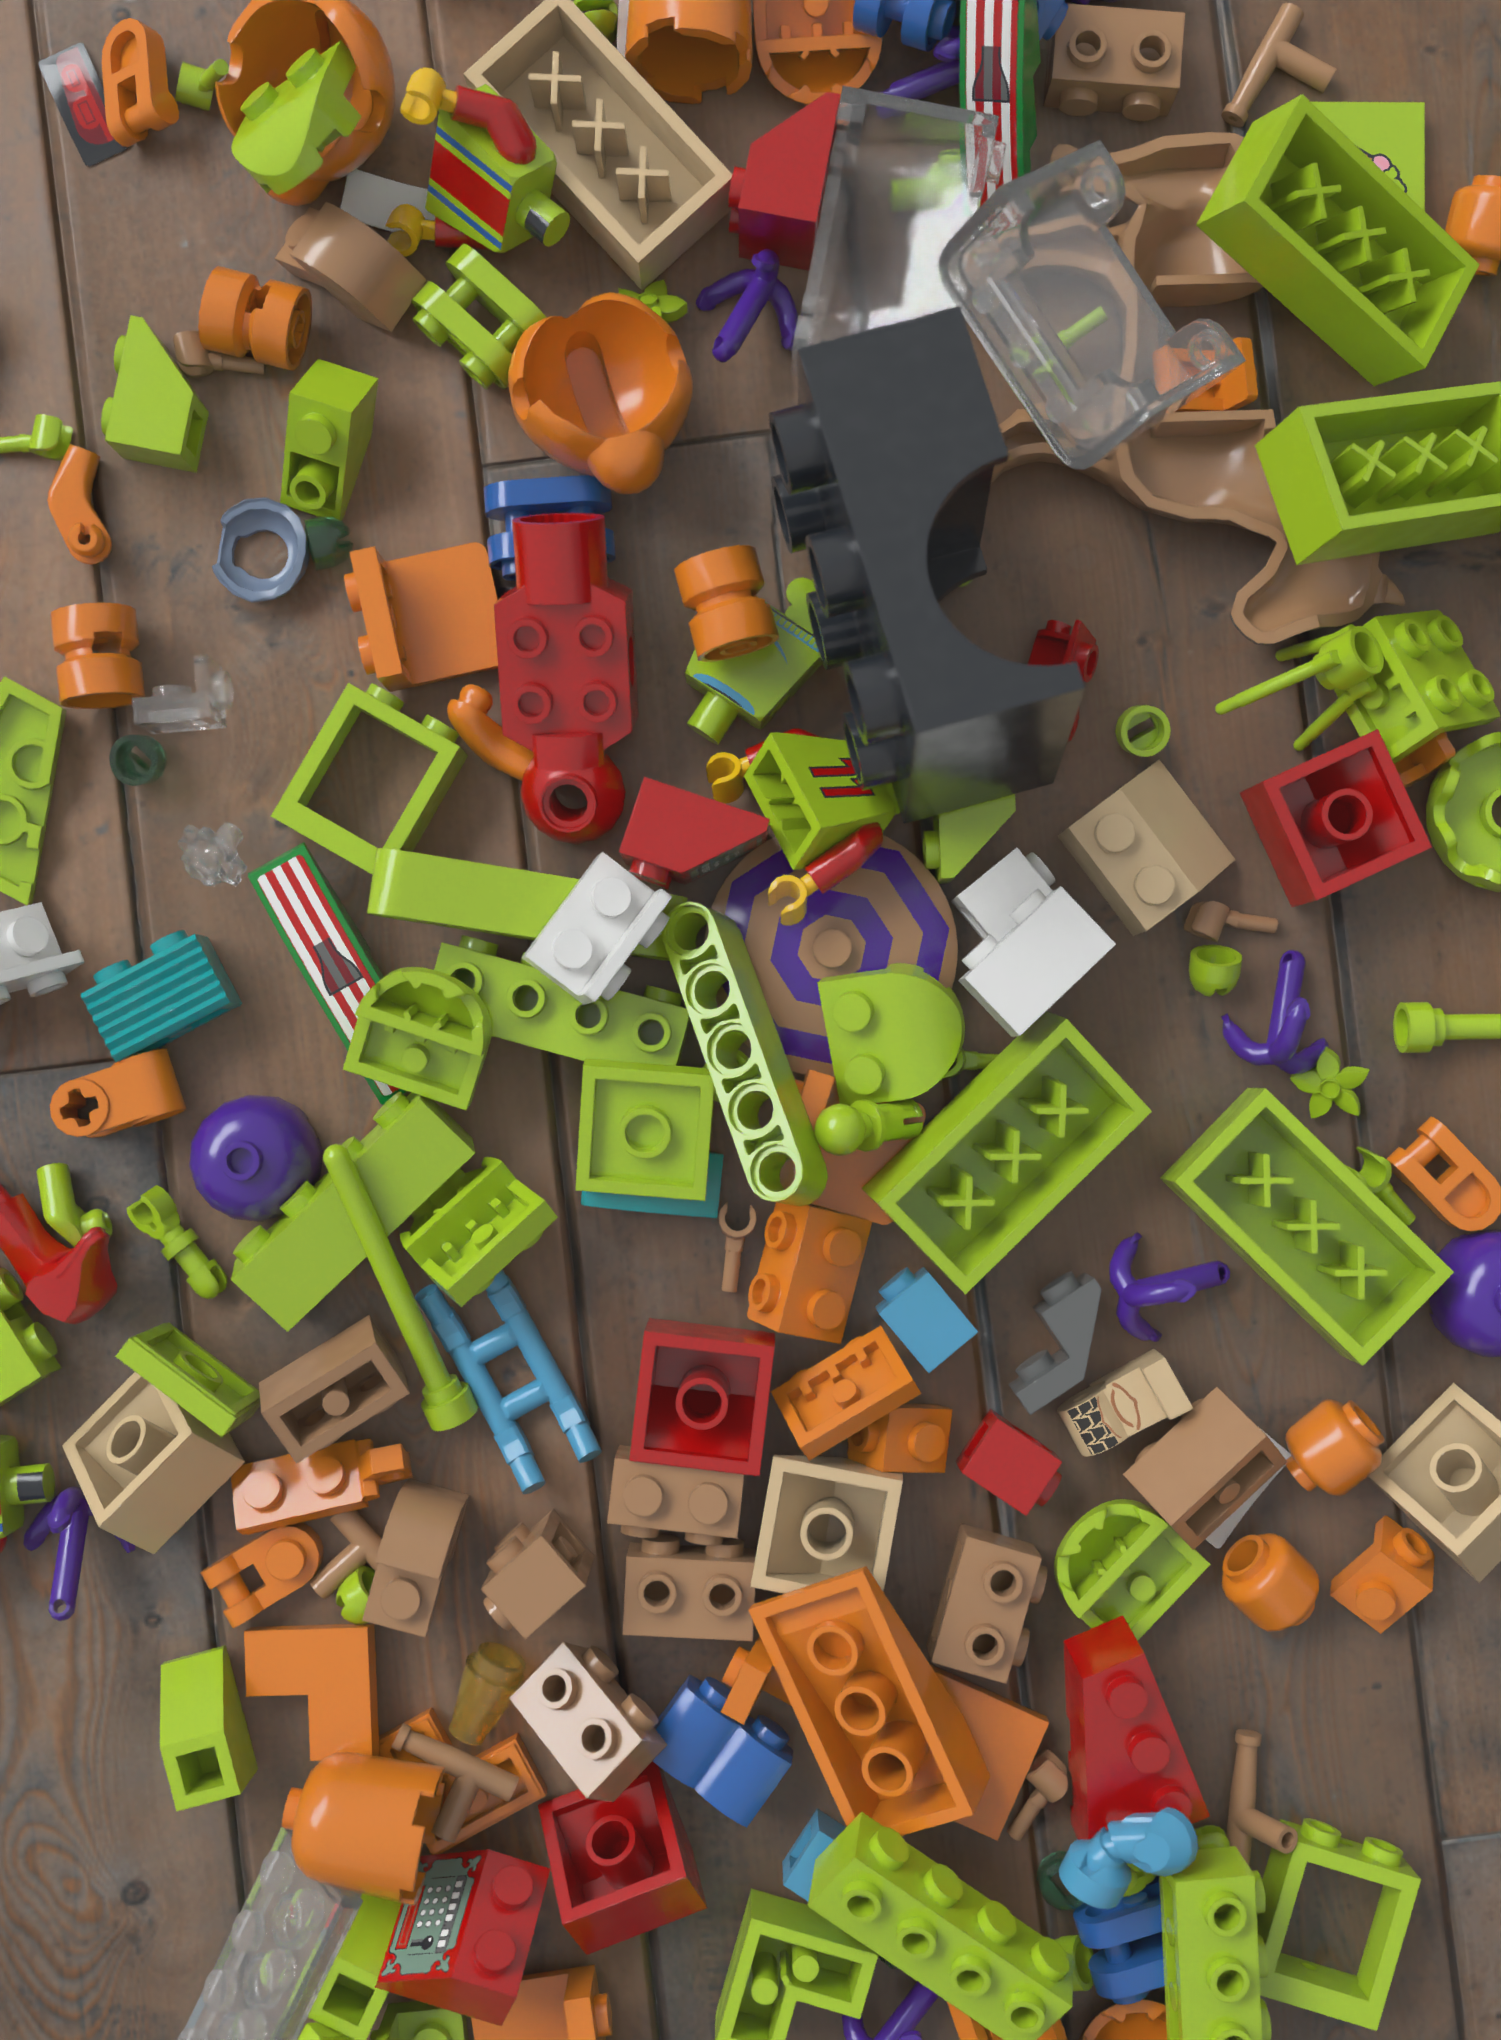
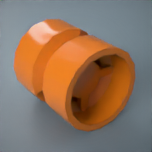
(244, 317)
(723, 593)
(99, 678)

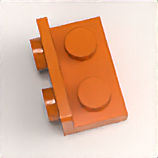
(845, 1392)

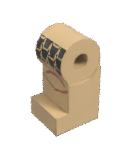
(1123, 1404)

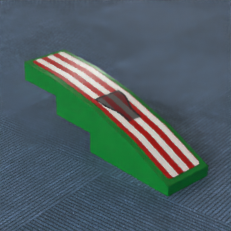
(997, 75)
(320, 940)

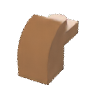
(351, 264)
(414, 1556)

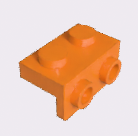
(808, 1271)

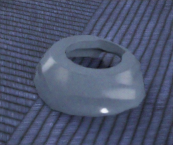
(246, 520)

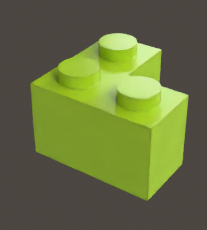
(784, 1958)

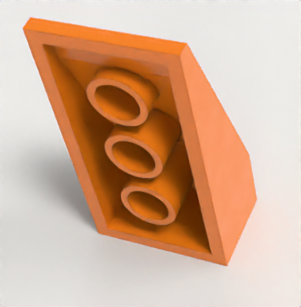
(871, 1705)

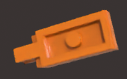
(322, 1485)

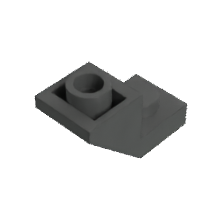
(1070, 1318)

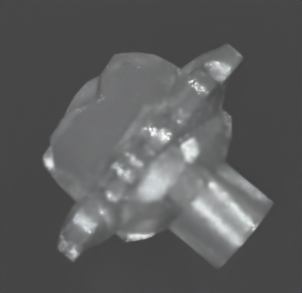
(212, 854)

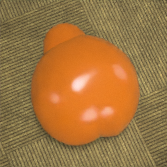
(267, 43)
(603, 390)

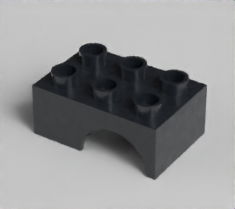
(890, 500)

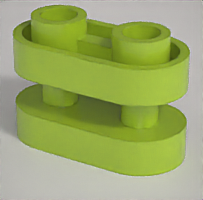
(445, 317)

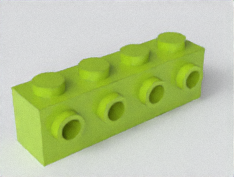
(542, 1015)
(315, 1242)
(942, 1931)
(1214, 1949)

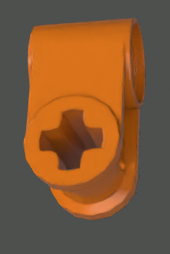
(127, 1093)

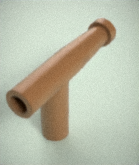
(1279, 53)
(361, 1550)
(470, 1776)
(1243, 1818)

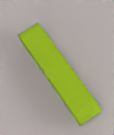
(475, 896)
(765, 1073)

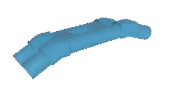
(503, 1411)

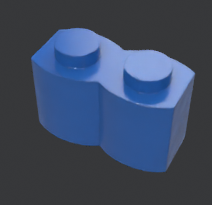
(717, 1756)

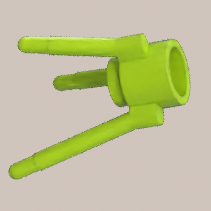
(1343, 662)

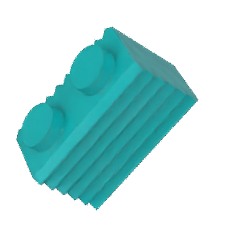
(160, 997)

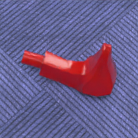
(58, 1279)

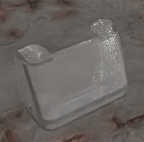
(892, 200)
(1073, 314)

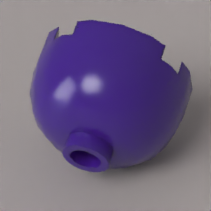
(254, 1156)
(1470, 1300)

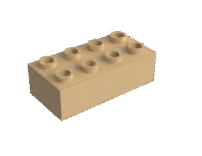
(619, 148)

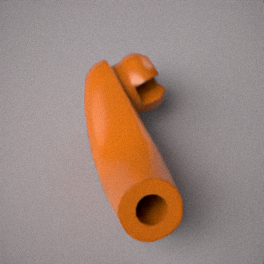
(72, 507)
(484, 735)

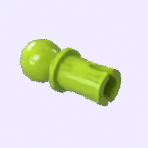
(865, 1125)

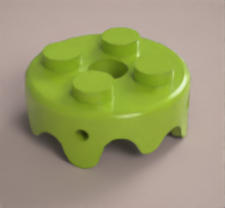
(1461, 813)

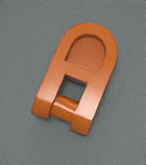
(131, 68)
(1464, 1194)
(284, 1560)

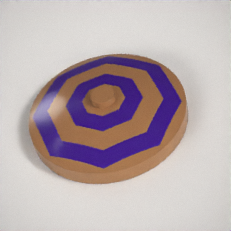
(865, 923)

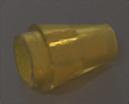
(484, 1692)

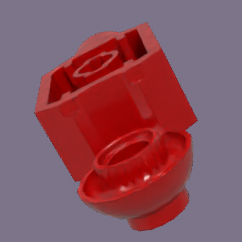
(567, 671)

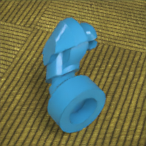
(1155, 1842)

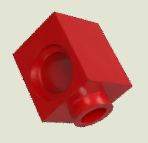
(1010, 1463)

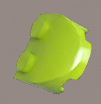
(296, 119)
(890, 1032)
(422, 1035)
(475, 1228)
(1125, 1564)

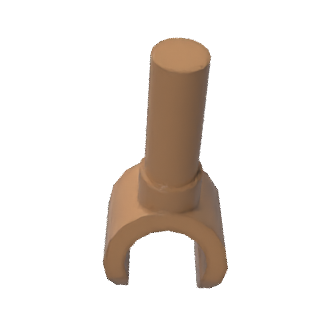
(199, 362)
(1209, 918)
(734, 1247)
(1051, 1783)

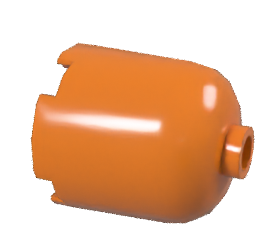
(690, 46)
(365, 1823)

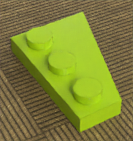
(28, 763)

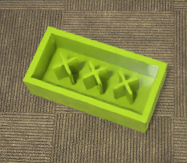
(1338, 242)
(1387, 471)
(1007, 1150)
(1306, 1225)

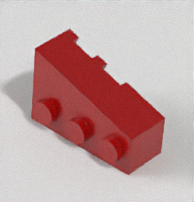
(1121, 1734)

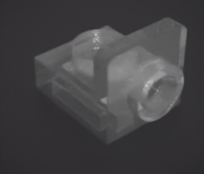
(179, 710)

